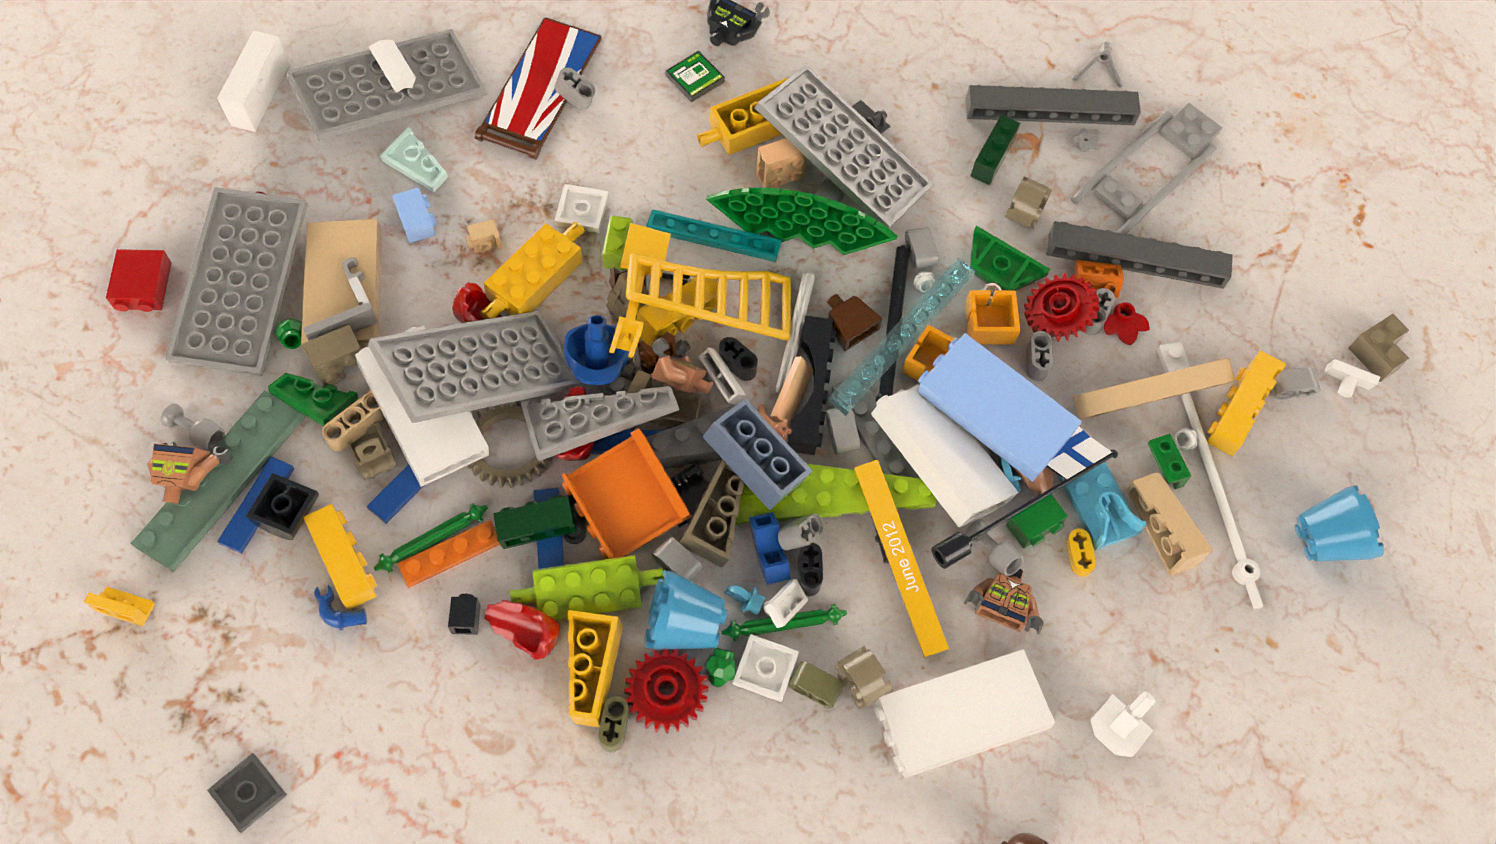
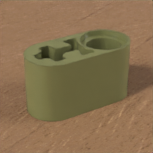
(816, 684)
(619, 722)

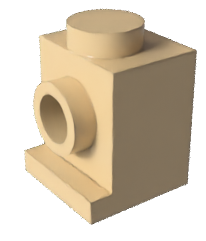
(483, 236)

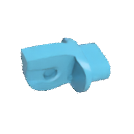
(1006, 469)
(750, 600)

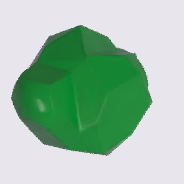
(289, 333)
(721, 667)

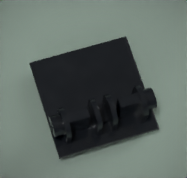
(690, 486)

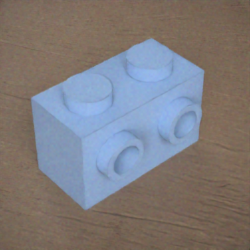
(414, 214)

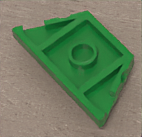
(1002, 263)

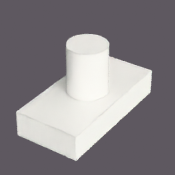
(1350, 377)
(785, 603)

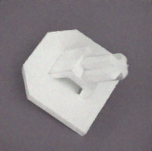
(1122, 726)

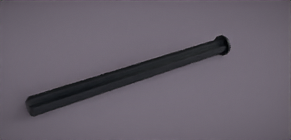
(895, 313)

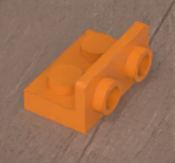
(1100, 275)

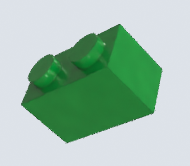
(1037, 521)

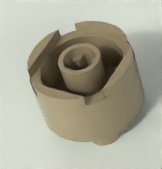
(1028, 202)
(864, 677)

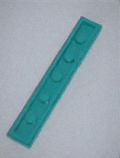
(715, 235)

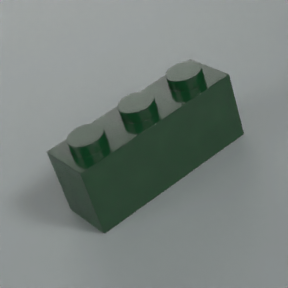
(995, 149)
(534, 522)

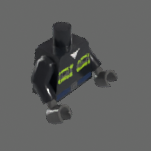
(733, 22)

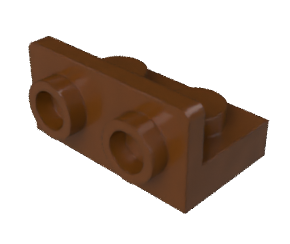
(649, 358)

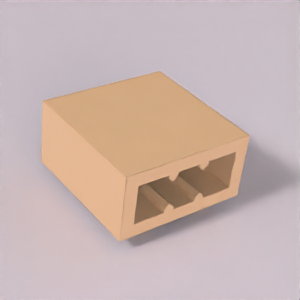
(780, 164)

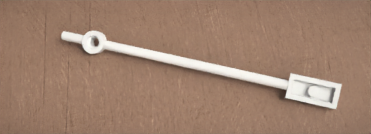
(1172, 359)

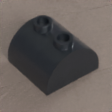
(282, 506)

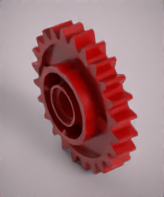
(1079, 308)
(666, 709)

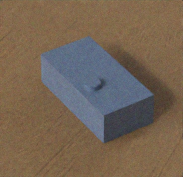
(757, 453)

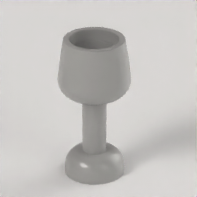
(202, 433)
(1003, 555)

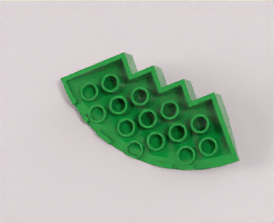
(802, 215)

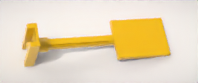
(650, 244)

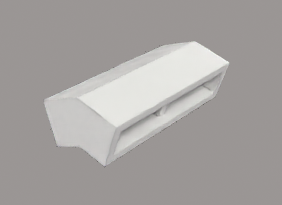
(393, 64)
(711, 354)

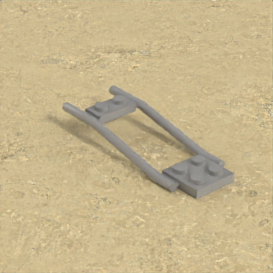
(1188, 131)

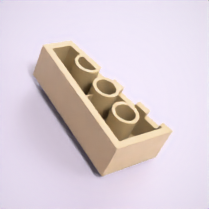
(1168, 524)

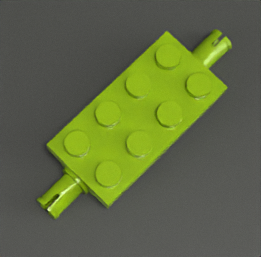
(587, 587)

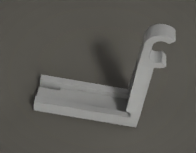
(357, 317)

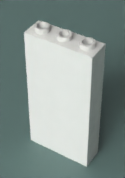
(432, 445)
(944, 456)
(963, 713)

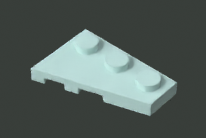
(414, 161)

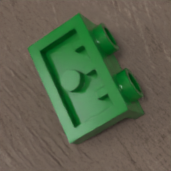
(1169, 460)

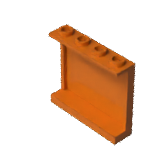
(626, 497)

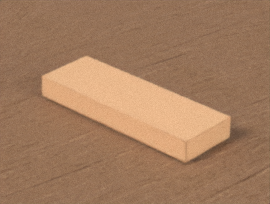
(792, 391)

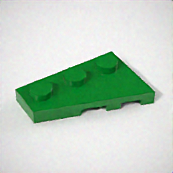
(311, 399)

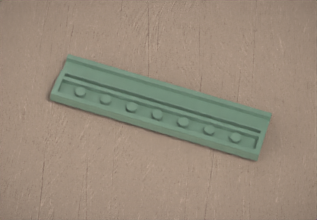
(251, 442)

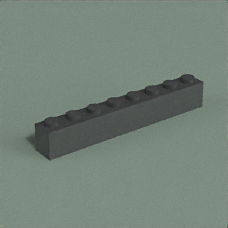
(1053, 105)
(1140, 254)

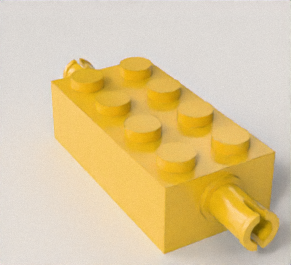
(739, 123)
(533, 271)

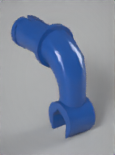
(337, 618)

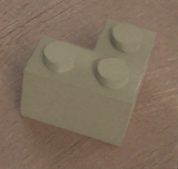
(1378, 347)
(332, 353)

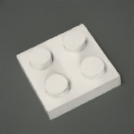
(581, 206)
(766, 668)

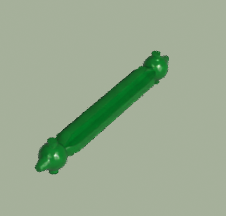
(430, 537)
(799, 620)

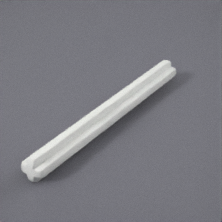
(796, 328)

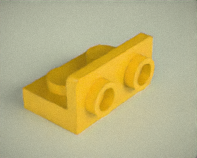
(121, 605)

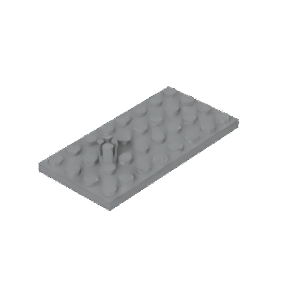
(356, 94)
(844, 146)
(237, 281)
(473, 365)

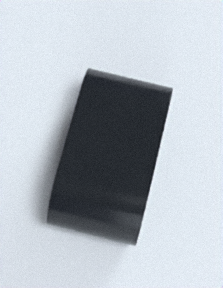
(736, 355)
(814, 571)

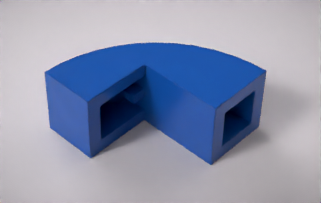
(768, 550)

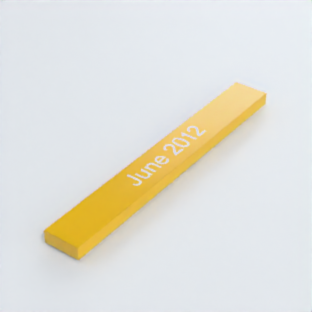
(901, 559)

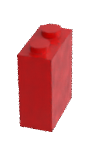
(138, 280)

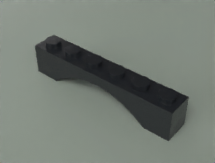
(805, 425)

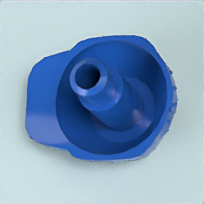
(589, 355)

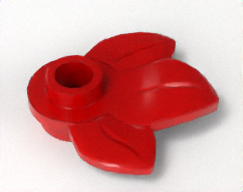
(1126, 326)

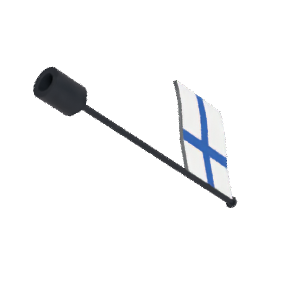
(1073, 460)

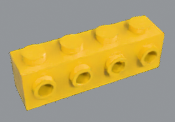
(340, 557)

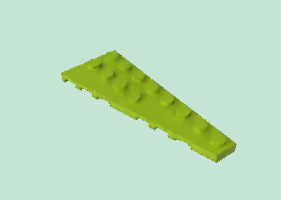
(832, 493)

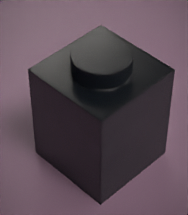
(464, 614)

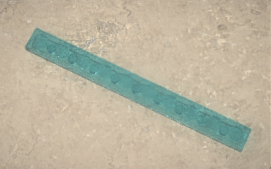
(900, 337)

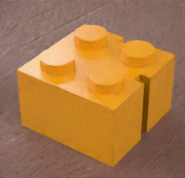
(993, 323)
(926, 351)

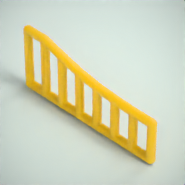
(722, 276)

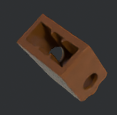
(852, 320)

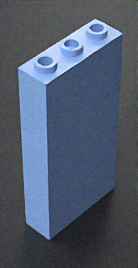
(998, 406)

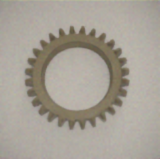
(486, 471)

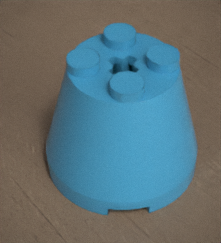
(1340, 528)
(683, 615)

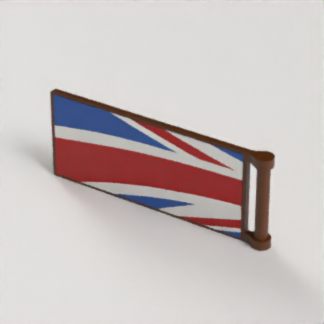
(528, 100)

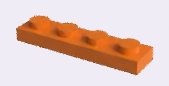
(449, 553)

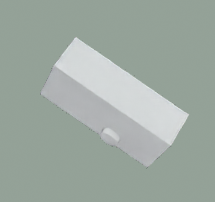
(253, 81)

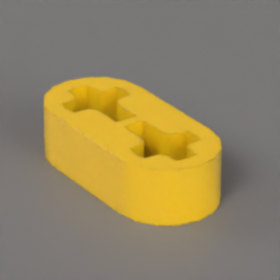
(1085, 550)

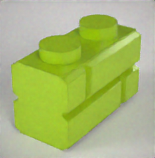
(615, 241)

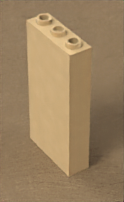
(325, 282)

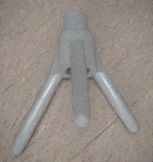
(1103, 55)

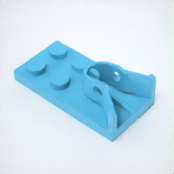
(1102, 507)

